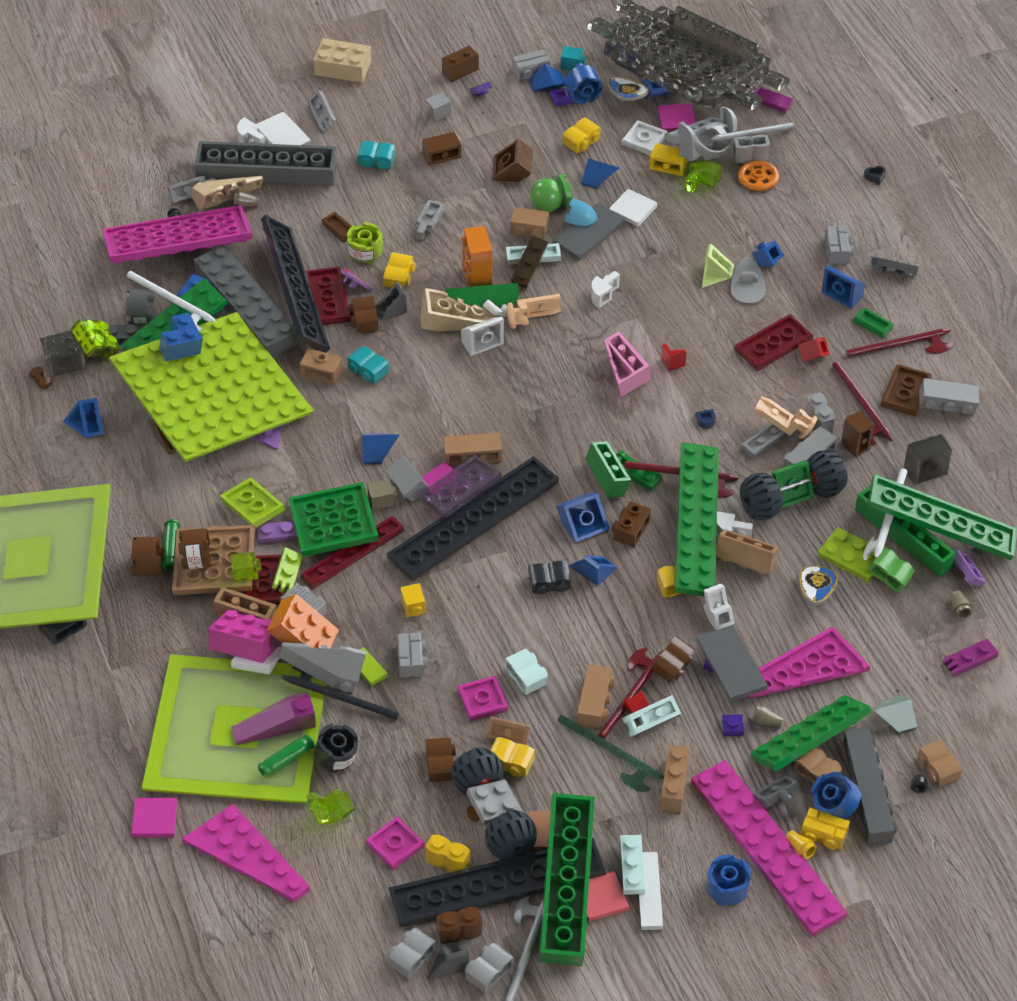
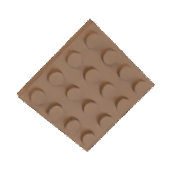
(223, 543)

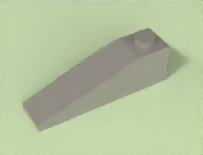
(334, 667)

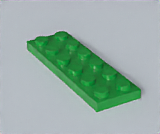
(201, 295)
(810, 733)

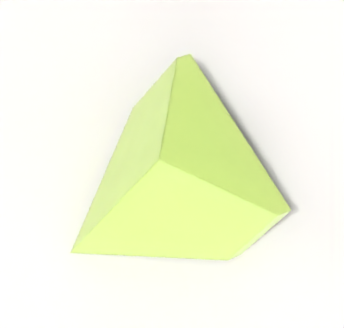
(716, 267)

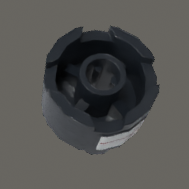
(336, 747)

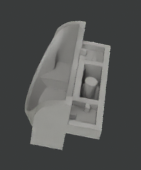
(696, 141)

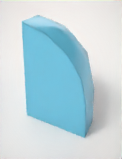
(580, 213)

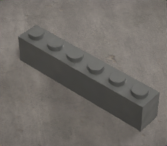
(865, 773)

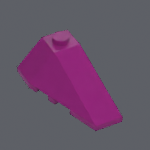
(280, 718)

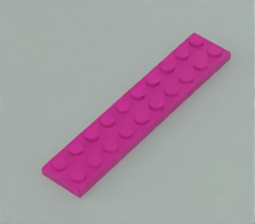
(769, 848)

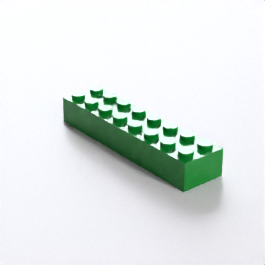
(567, 880)

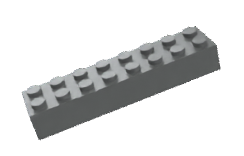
(272, 161)
(247, 300)

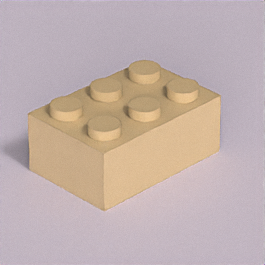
(342, 60)

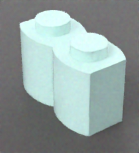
(525, 671)

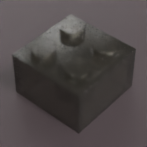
(62, 353)
(927, 459)

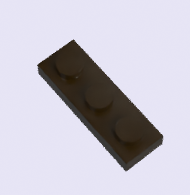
(529, 262)

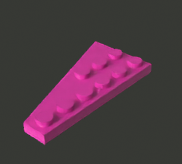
(812, 662)
(245, 850)

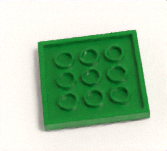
(333, 519)

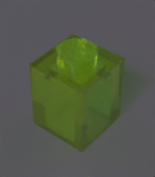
(245, 566)

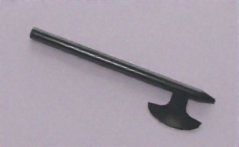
(303, 681)

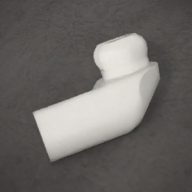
(494, 310)

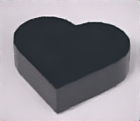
(875, 174)

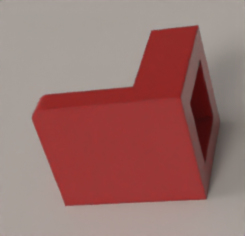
(813, 349)
(673, 359)

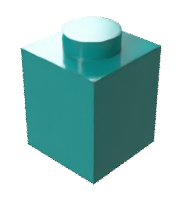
(571, 57)

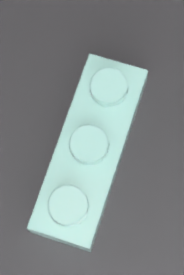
(551, 254)
(632, 864)

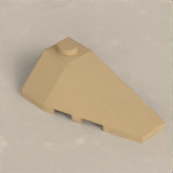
(216, 192)
(448, 314)

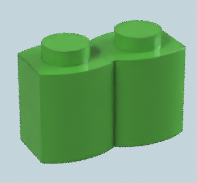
(891, 570)

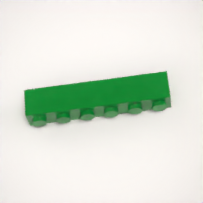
(911, 537)

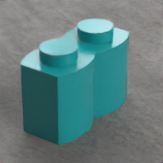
(376, 155)
(368, 364)

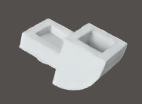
(248, 132)
(603, 288)
(728, 522)
(717, 607)

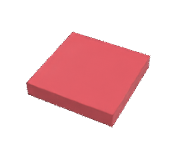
(605, 897)

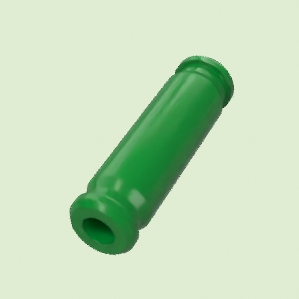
(169, 544)
(286, 755)

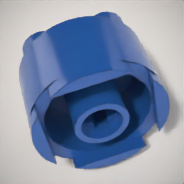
(583, 84)
(836, 795)
(728, 880)

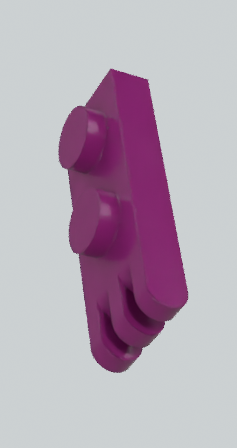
(970, 657)

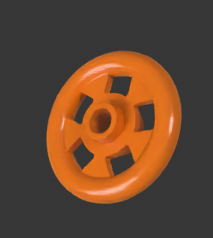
(758, 175)

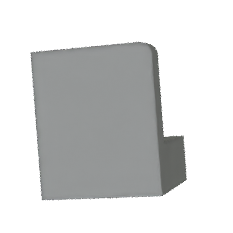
(440, 105)

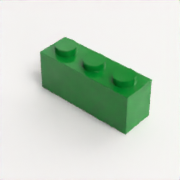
(607, 469)

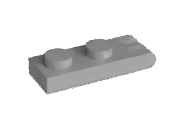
(321, 110)

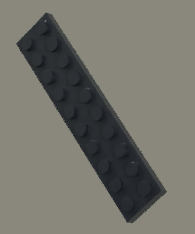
(295, 284)
(472, 519)
(476, 886)

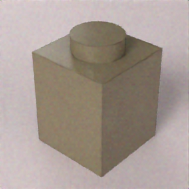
(381, 494)

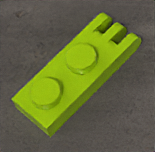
(287, 570)

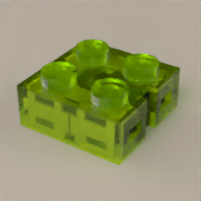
(95, 338)

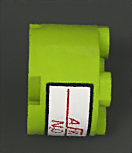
(365, 243)

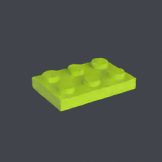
(252, 502)
(847, 553)

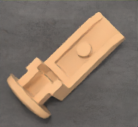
(532, 308)
(783, 419)

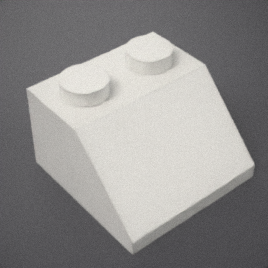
(483, 335)

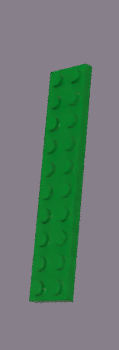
(696, 519)

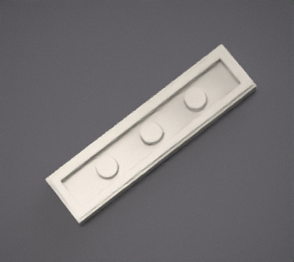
(650, 902)

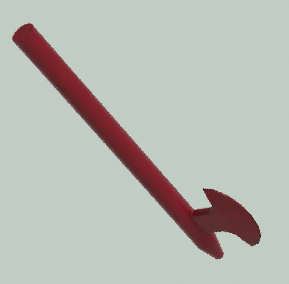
(938, 345)
(879, 425)
(722, 491)
(637, 659)

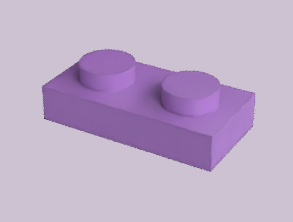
(277, 532)
(971, 572)

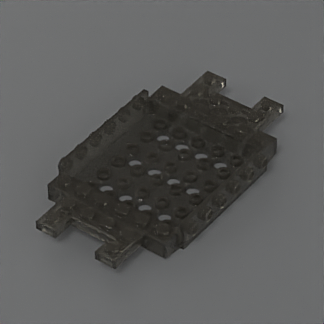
(644, 31)

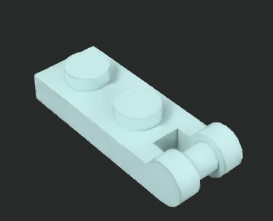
(652, 715)

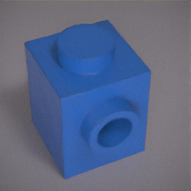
(767, 254)

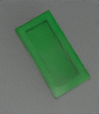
(873, 322)

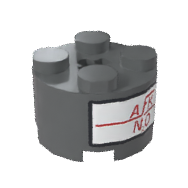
(140, 305)

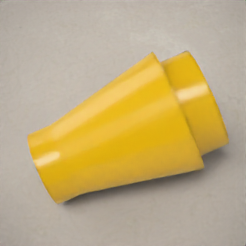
(801, 844)

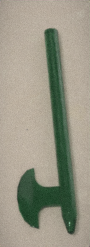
(633, 781)

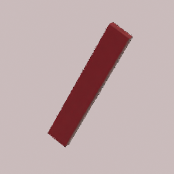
(347, 556)

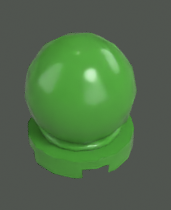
(550, 193)

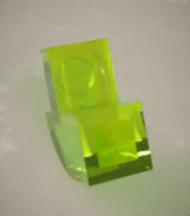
(703, 172)
(331, 807)

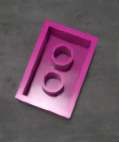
(242, 636)

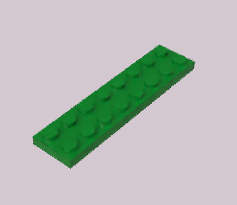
(942, 517)

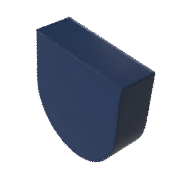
(706, 418)

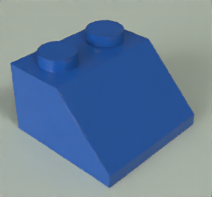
(842, 287)
(583, 516)

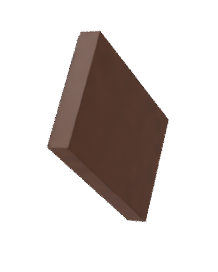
(903, 390)

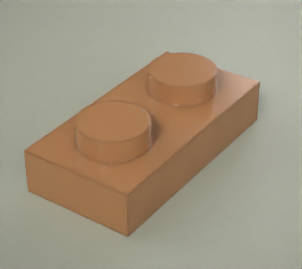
(509, 730)

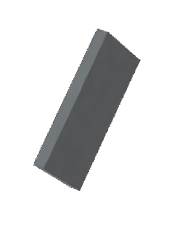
(583, 239)
(731, 663)

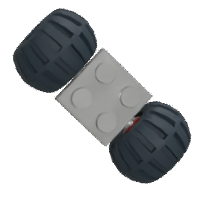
(508, 828)

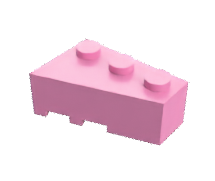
(626, 364)

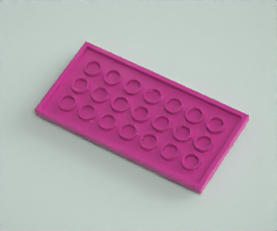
(177, 234)

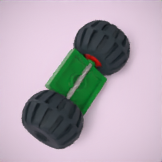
(767, 494)

